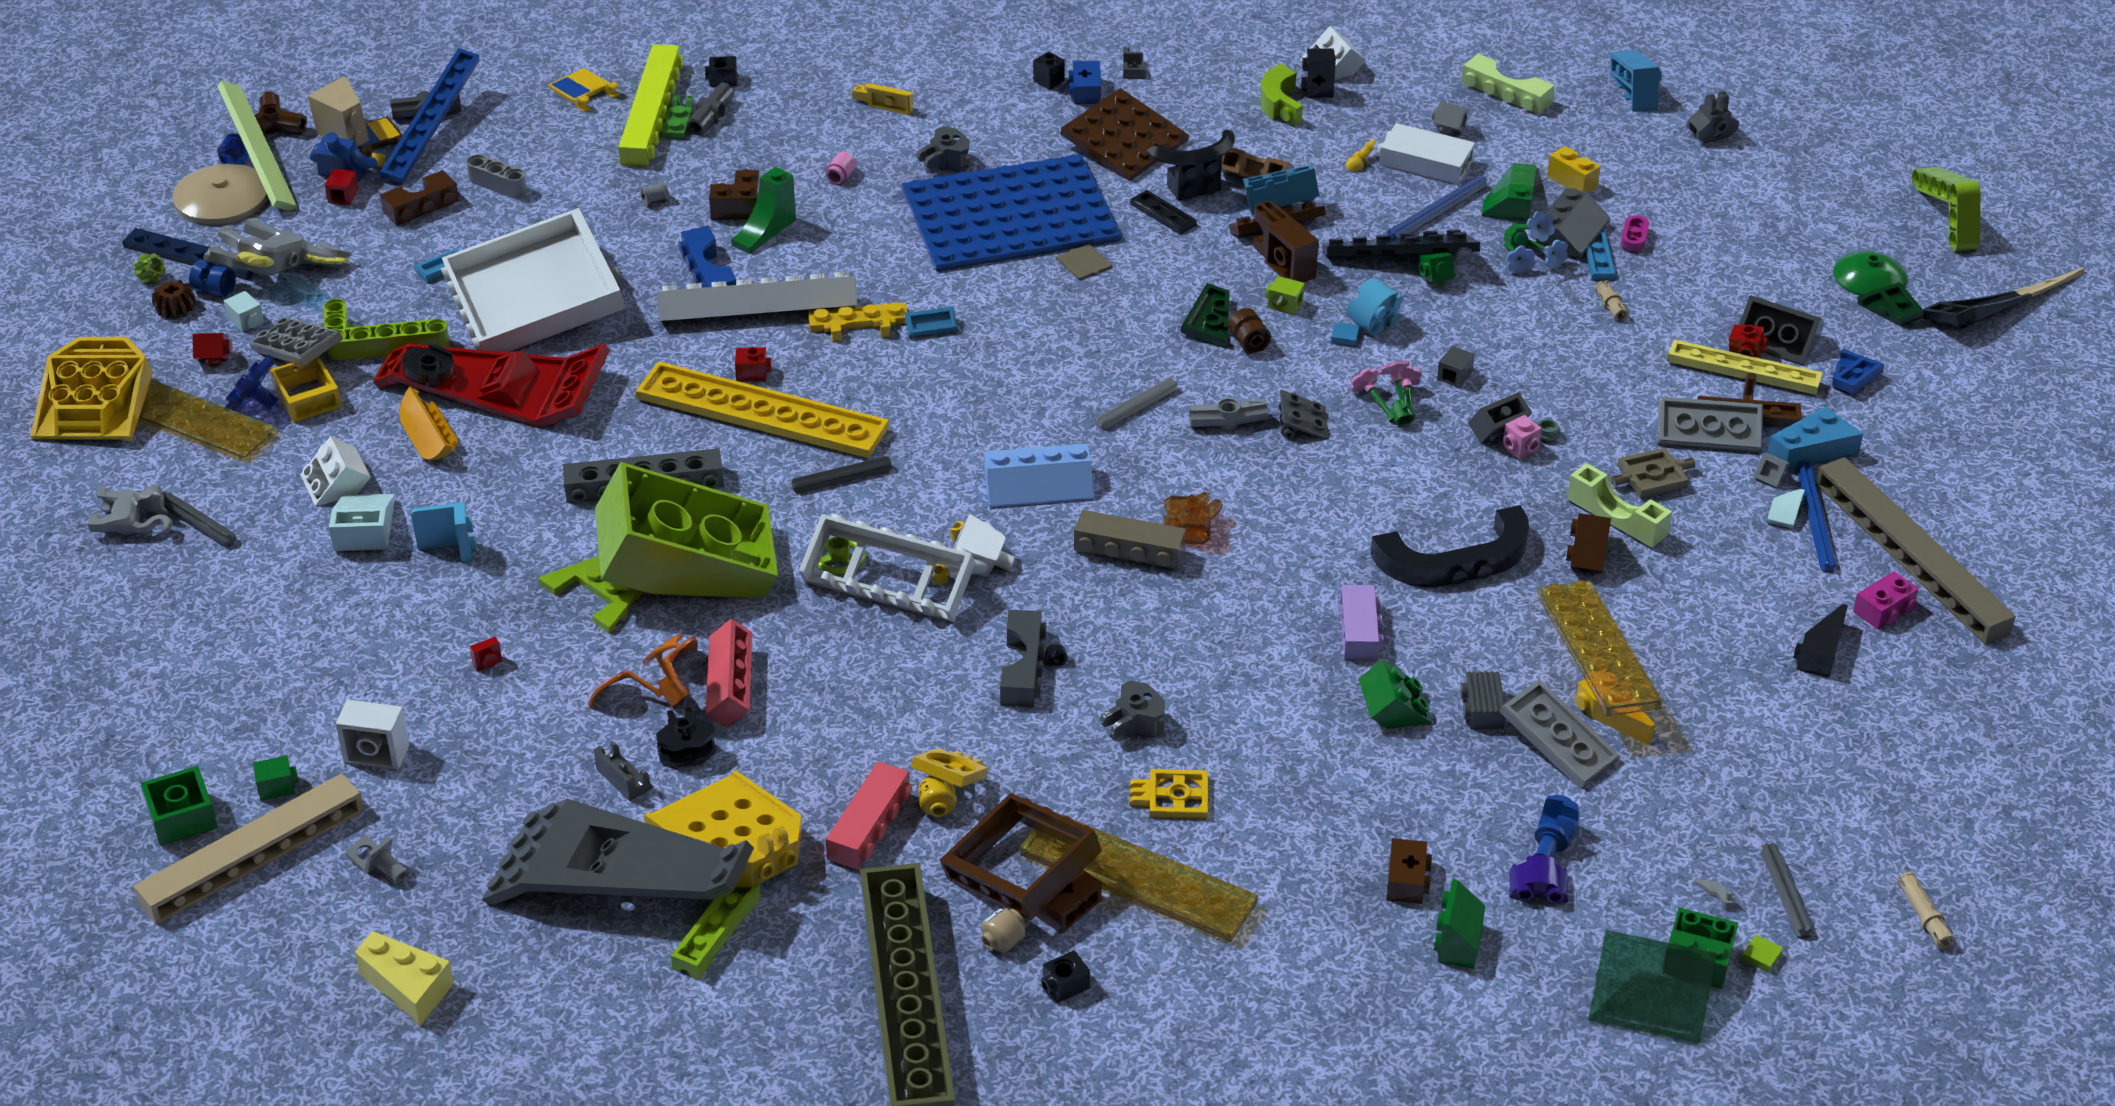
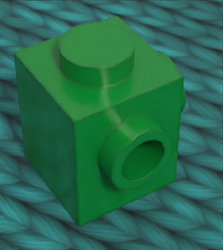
(1436, 267)

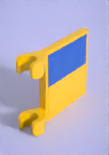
(582, 85)

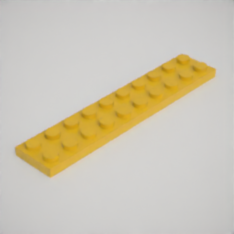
(763, 409)

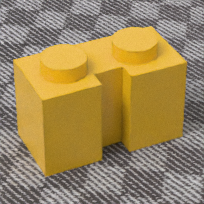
(1573, 171)

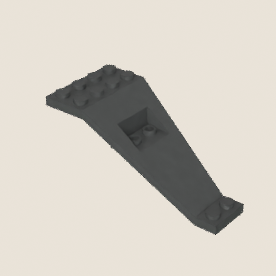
(604, 853)

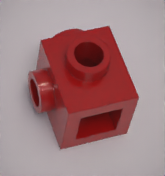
(1748, 340)
(211, 347)
(752, 364)

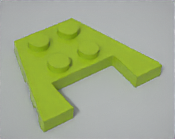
(588, 575)

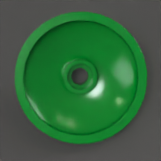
(1867, 271)

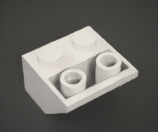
(1347, 56)
(334, 472)

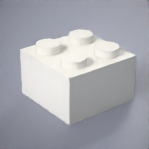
(372, 734)

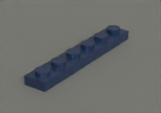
(171, 248)

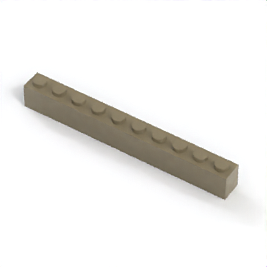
(1916, 551)

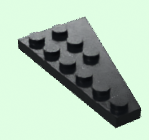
(1405, 244)

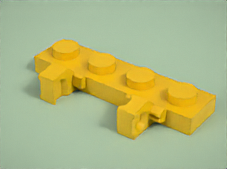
(857, 317)

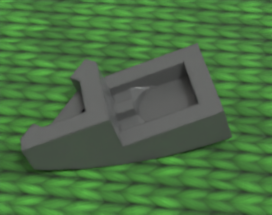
(1133, 64)

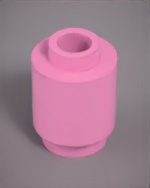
(841, 168)

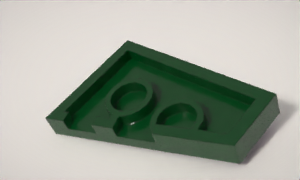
(1209, 316)

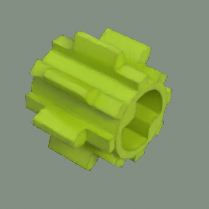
(149, 268)

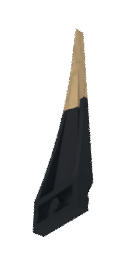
(1972, 310)

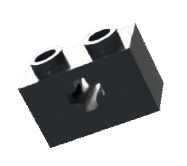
(1319, 73)

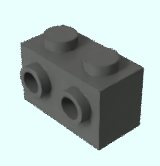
(1491, 419)

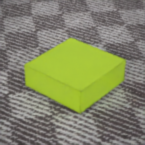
(1762, 953)

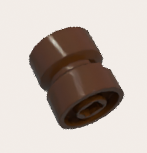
(1249, 330)

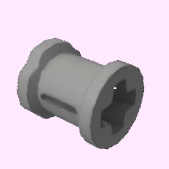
(654, 193)

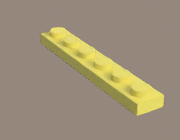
(1739, 365)

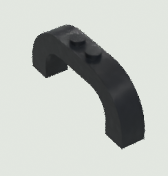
(1459, 564)

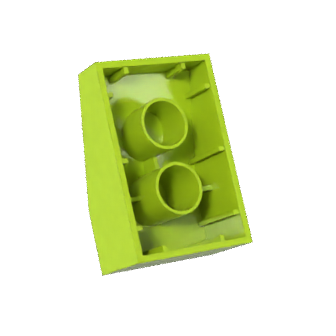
(682, 538)

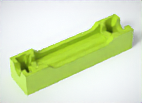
(713, 930)

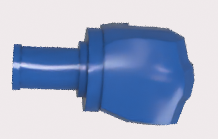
(1557, 825)

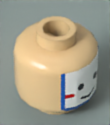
(1003, 930)

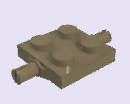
(1653, 472)

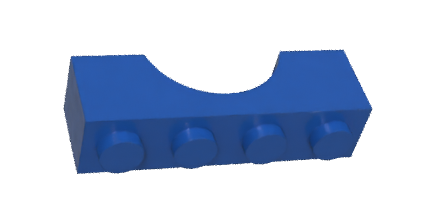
(700, 248)

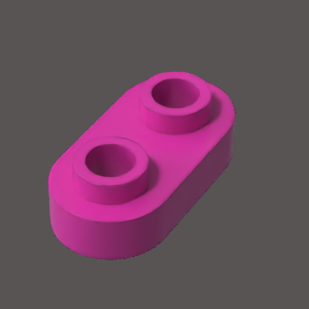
(1635, 233)

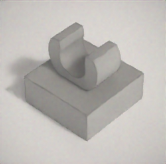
(1771, 469)

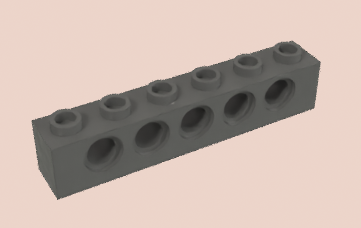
(589, 479)

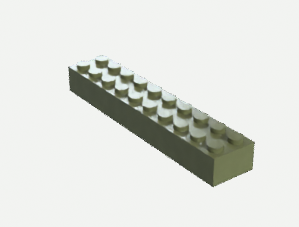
(906, 987)

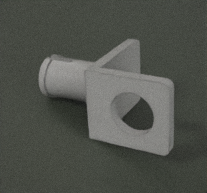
(378, 857)

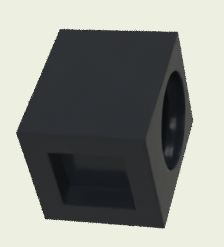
(722, 70)
(1048, 70)
(1065, 976)

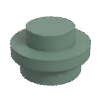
(1550, 430)

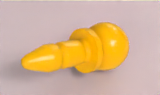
(1357, 162)

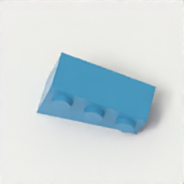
(1638, 78)

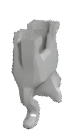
(126, 511)

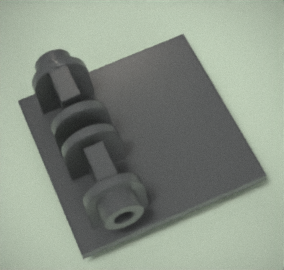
(1302, 415)

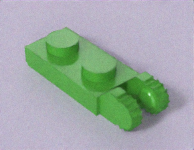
(677, 116)

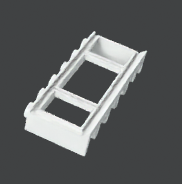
(885, 538)

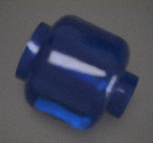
(232, 150)

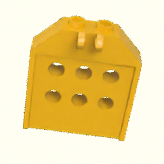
(92, 390)
(737, 812)

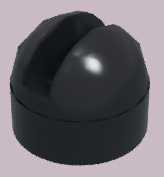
(1060, 654)

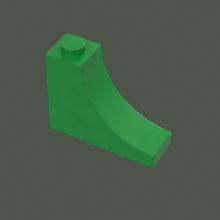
(771, 213)

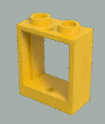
(309, 402)

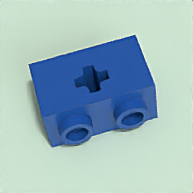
(1085, 82)

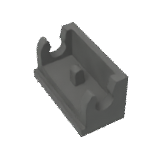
(621, 772)

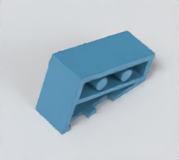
(1282, 187)
(1816, 439)

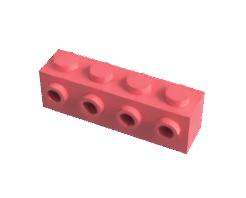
(729, 673)
(868, 815)

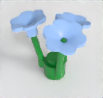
(1540, 228)

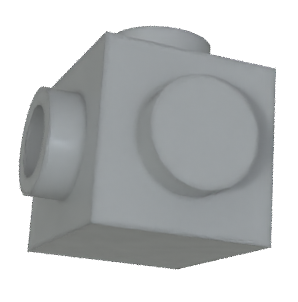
(1450, 118)

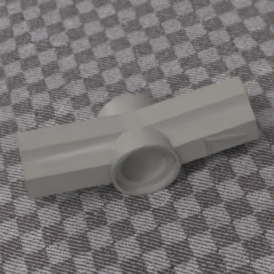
(1228, 413)

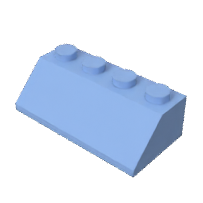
(1038, 475)

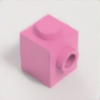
(1521, 437)

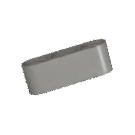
(496, 176)

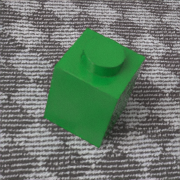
(275, 777)

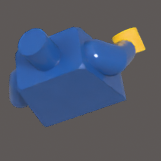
(343, 155)

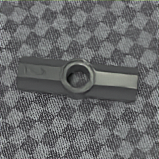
(410, 106)
(710, 109)

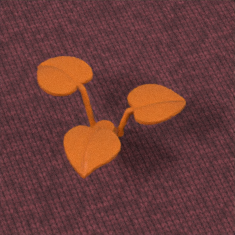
(670, 686)

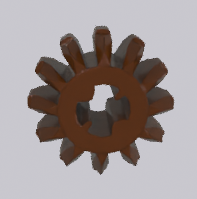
(173, 298)

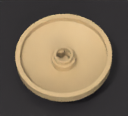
(219, 194)

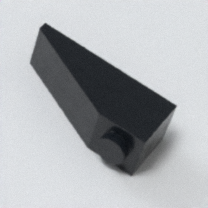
(1820, 644)

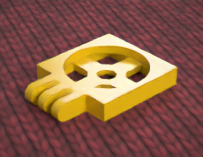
(950, 766)
(1145, 791)

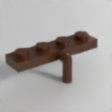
(1308, 211)
(1773, 412)

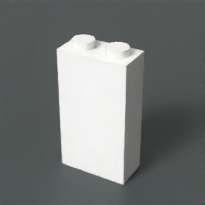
(1426, 153)

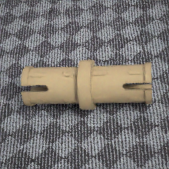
(1611, 300)

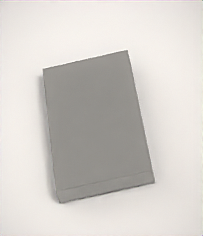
(1710, 424)
(1559, 733)

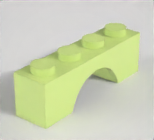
(1529, 94)
(1593, 492)

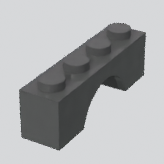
(1019, 680)

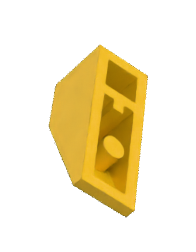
(1635, 725)

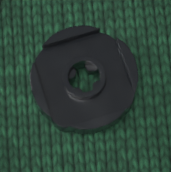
(428, 365)

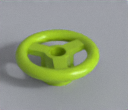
(838, 552)

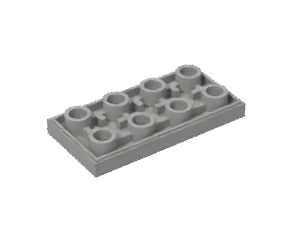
(295, 341)

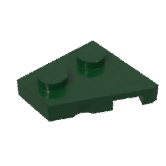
(1893, 304)

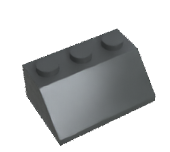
(1576, 221)
(1789, 331)

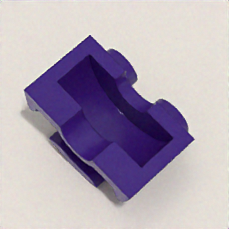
(1539, 878)

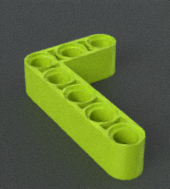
(1963, 199)
(381, 338)

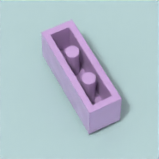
(1360, 622)

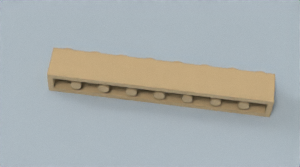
(248, 848)

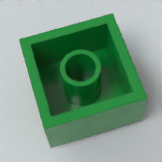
(179, 805)

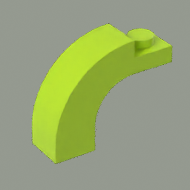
(1273, 95)

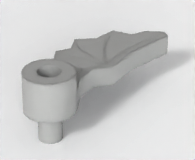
(1719, 891)

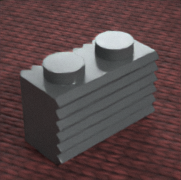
(1483, 700)

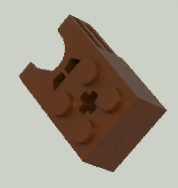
(1285, 243)

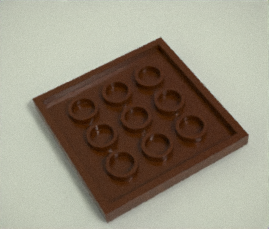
(1120, 133)

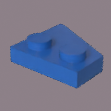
(1855, 371)

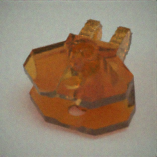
(1193, 515)

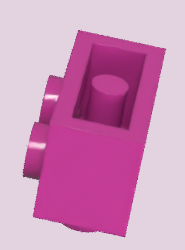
(1886, 600)

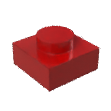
(486, 653)

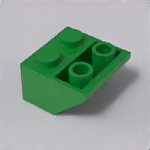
(1394, 697)
(1460, 926)
(1707, 934)

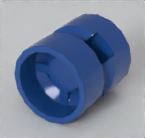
(212, 278)

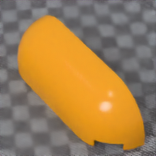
(426, 427)

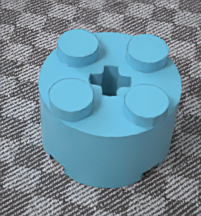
(1375, 306)

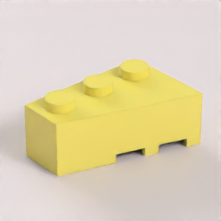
(404, 974)

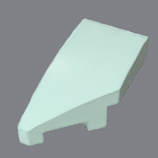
(1785, 509)

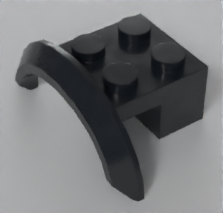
(1196, 170)

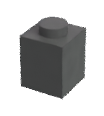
(1455, 366)

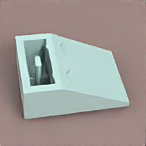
(362, 522)

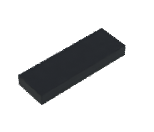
(1163, 212)

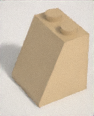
(338, 111)

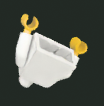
(983, 544)

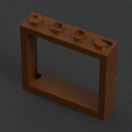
(960, 859)

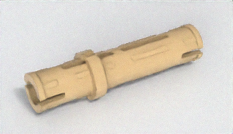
(1931, 919)

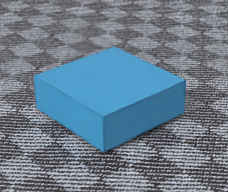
(1345, 334)

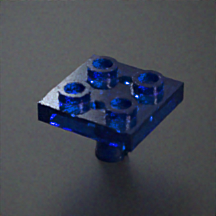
(250, 386)

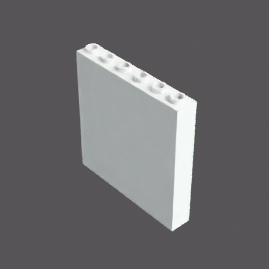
(532, 283)

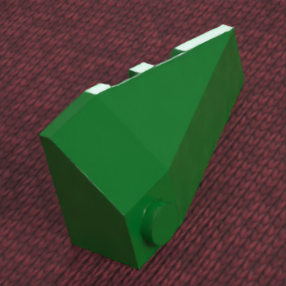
(1512, 194)

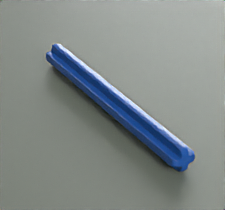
(1439, 207)
(1816, 517)

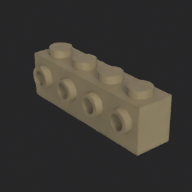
(1129, 539)

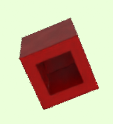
(341, 186)

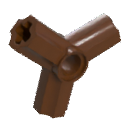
(273, 119)

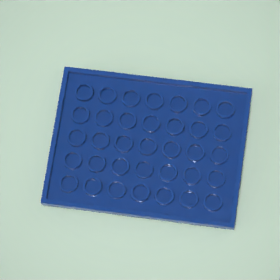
(1010, 212)

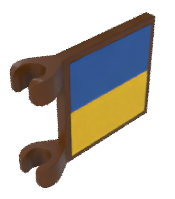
(380, 133)

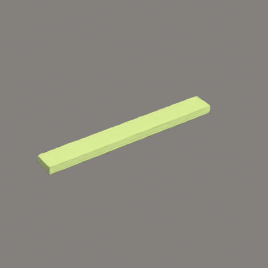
(256, 146)

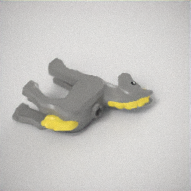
(272, 250)

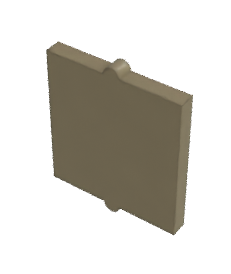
(1084, 262)

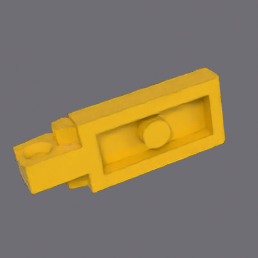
(885, 98)

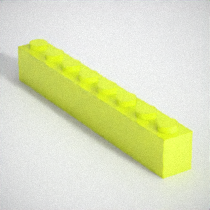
(650, 105)

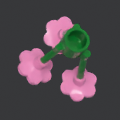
(1403, 377)

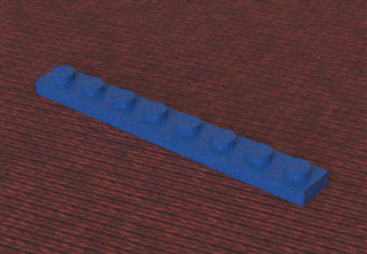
(429, 116)

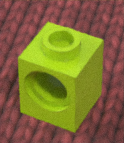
(1285, 295)

